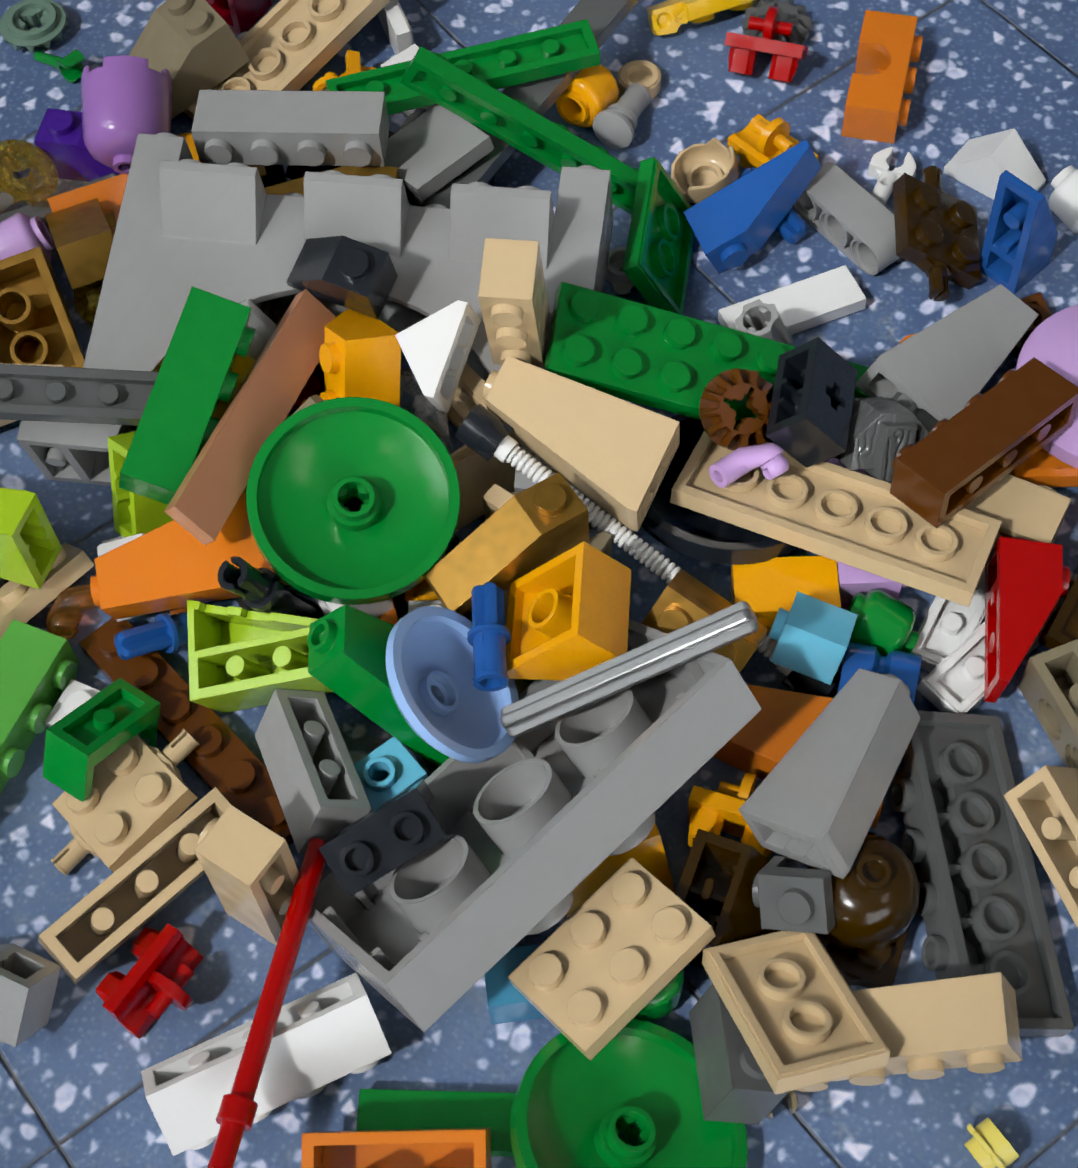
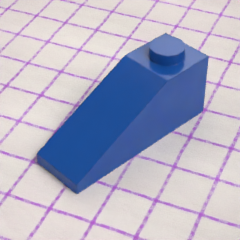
(747, 212)
(1017, 235)

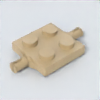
(131, 803)

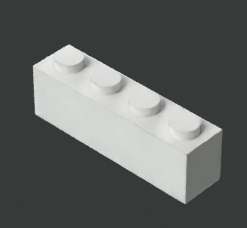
(311, 1046)

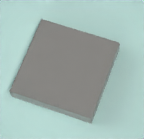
(435, 150)

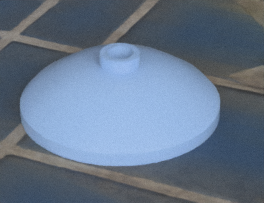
(434, 689)

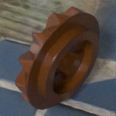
(719, 418)

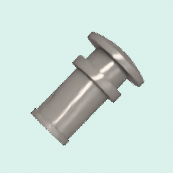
(617, 123)

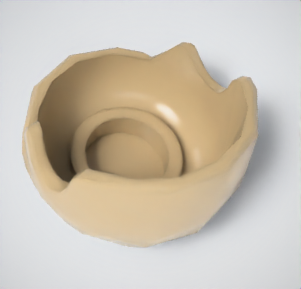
(704, 169)

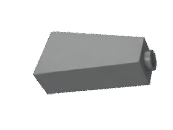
(951, 358)
(835, 775)

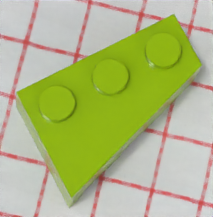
(245, 655)

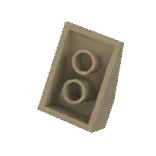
(192, 46)

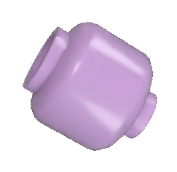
(24, 233)

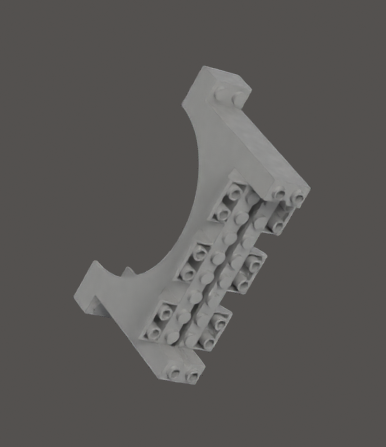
(227, 236)

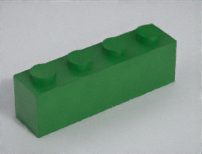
(187, 394)

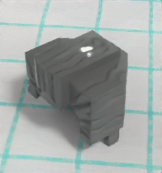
(877, 435)

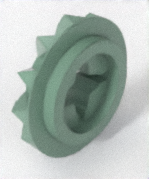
(32, 13)

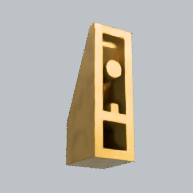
(512, 542)

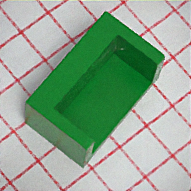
(95, 732)

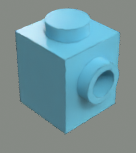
(812, 637)
(388, 772)

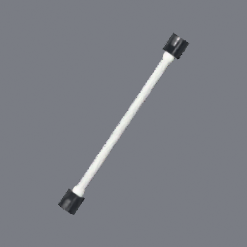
(490, 437)

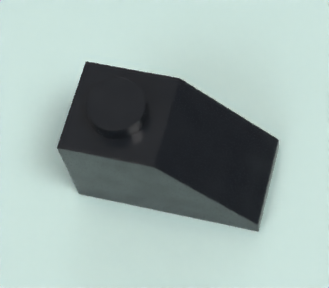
(345, 273)

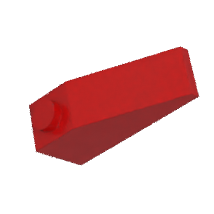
(1020, 592)

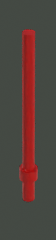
(239, 1108)

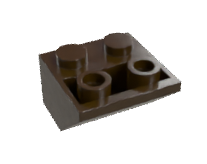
(719, 888)

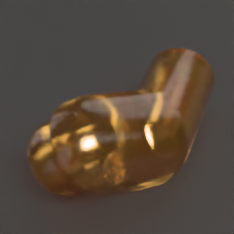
(68, 611)

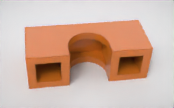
(883, 58)

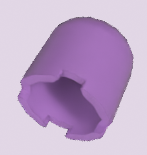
(121, 102)

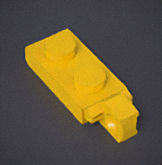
(669, 15)

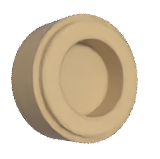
(640, 72)

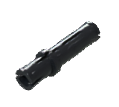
(264, 591)

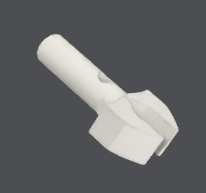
(879, 170)

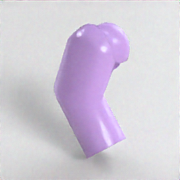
(745, 459)

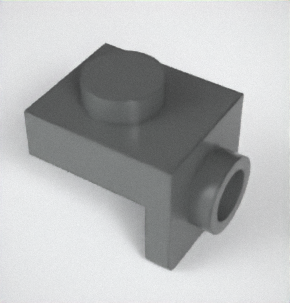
(794, 898)

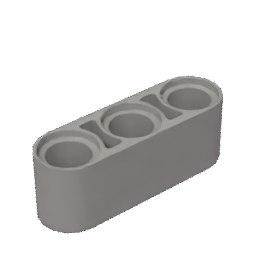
(849, 219)

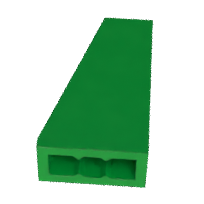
(350, 660)

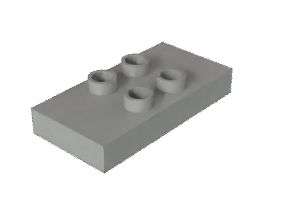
(529, 832)

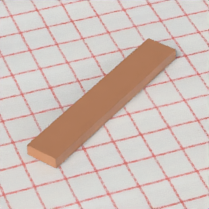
(254, 413)

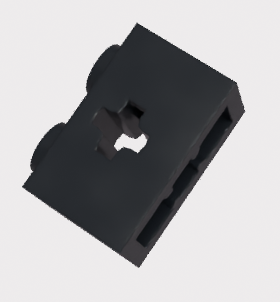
(812, 403)

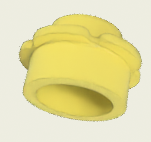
(990, 1146)

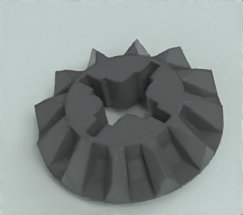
(788, 13)

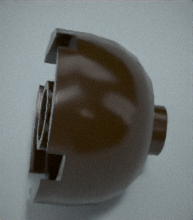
(875, 897)

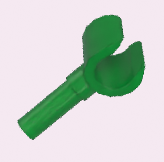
(68, 66)

